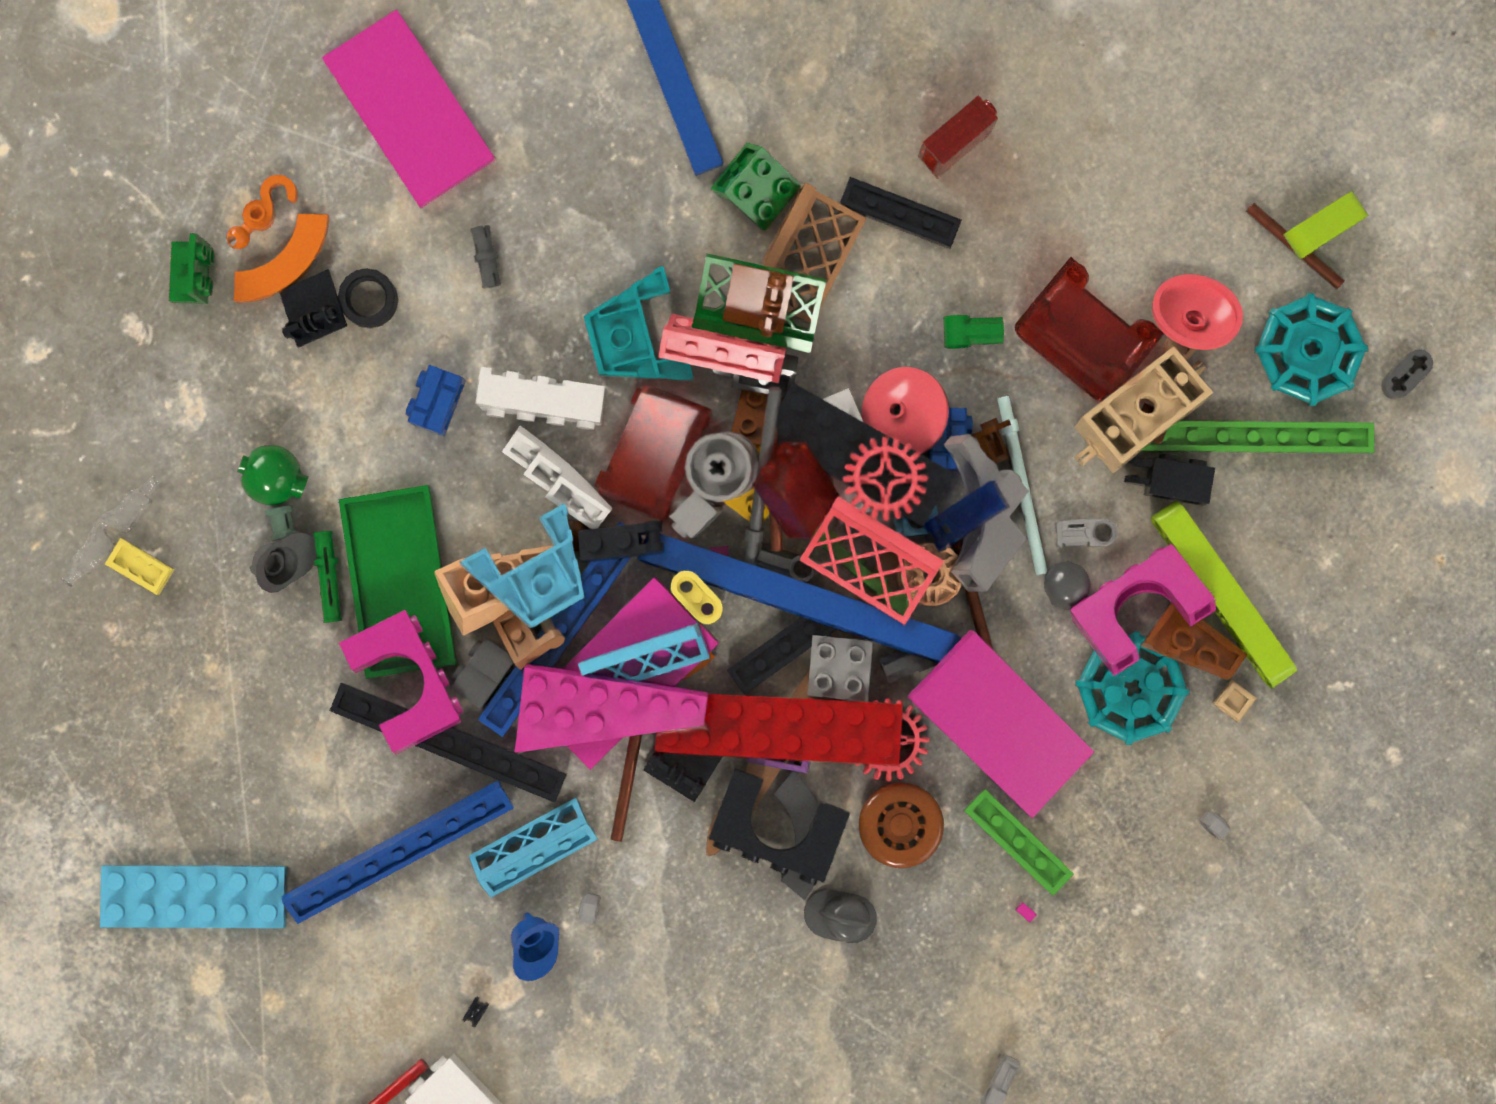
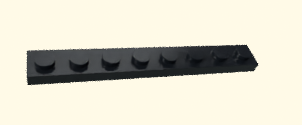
(456, 745)

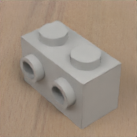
(694, 514)

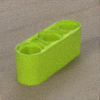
(1325, 225)

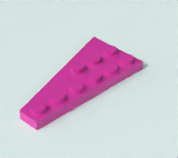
(576, 708)

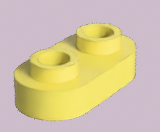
(697, 597)

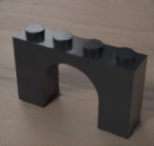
(808, 858)

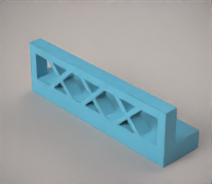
(649, 646)
(534, 852)

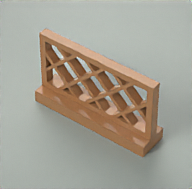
(788, 234)

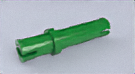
(324, 540)

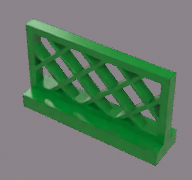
(792, 337)

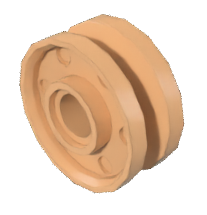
(944, 585)

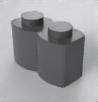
(483, 673)

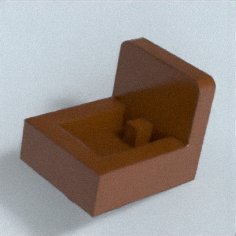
(991, 440)

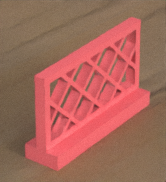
(720, 351)
(887, 538)

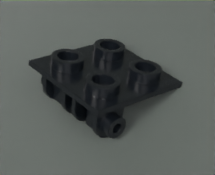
(312, 309)
(682, 772)

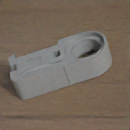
(1083, 532)
(1001, 1080)

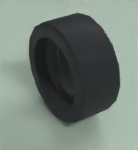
(368, 275)

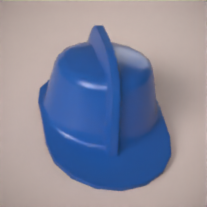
(534, 947)

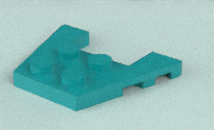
(622, 337)

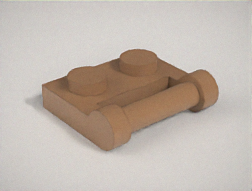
(522, 641)

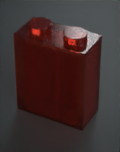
(958, 136)
(795, 489)

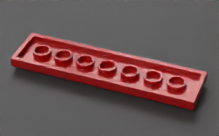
(792, 730)

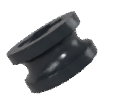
(475, 1012)

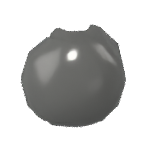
(1066, 584)

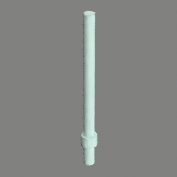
(1019, 468)

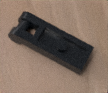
(620, 542)

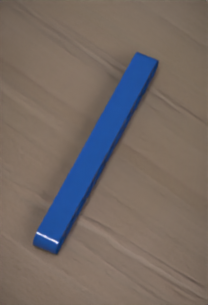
(802, 599)

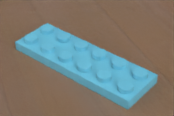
(192, 896)

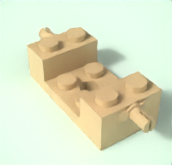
(1120, 429)

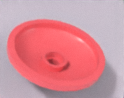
(1197, 312)
(922, 406)

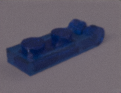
(967, 515)

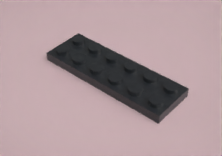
(836, 435)

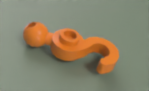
(260, 214)

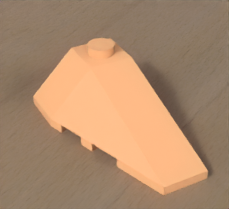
(468, 599)

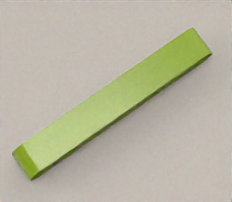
(1231, 602)

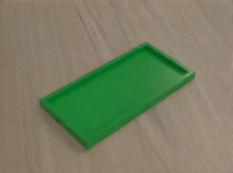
(392, 569)

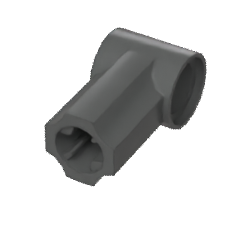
(781, 562)

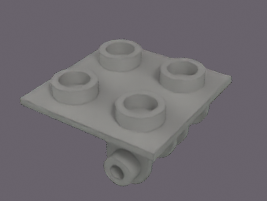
(840, 668)

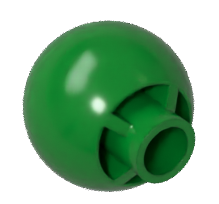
(271, 475)

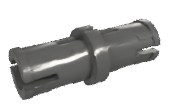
(485, 256)

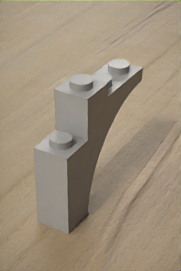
(993, 544)

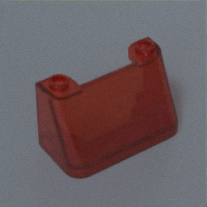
(1085, 335)
(653, 452)

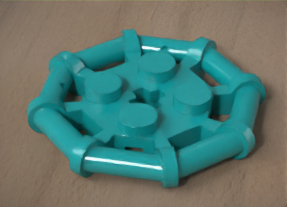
(1295, 356)
(1138, 704)

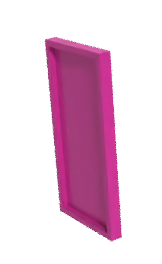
(408, 108)
(644, 617)
(1000, 723)

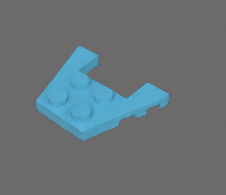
(540, 584)

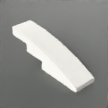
(557, 478)

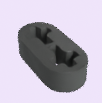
(1412, 379)

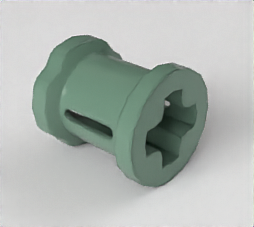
(281, 522)

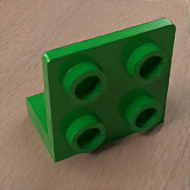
(756, 185)
(190, 271)

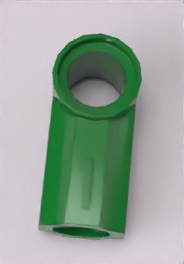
(963, 331)

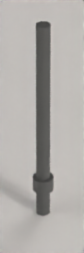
(755, 532)

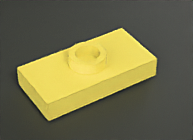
(139, 566)

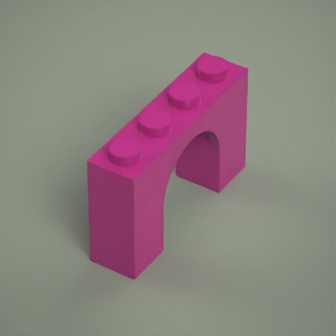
(1161, 574)
(400, 638)

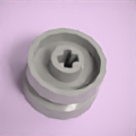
(705, 466)

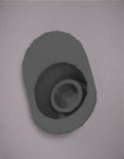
(284, 561)
(840, 916)

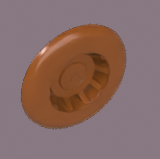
(901, 825)

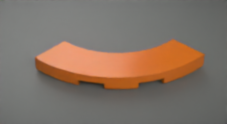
(288, 265)

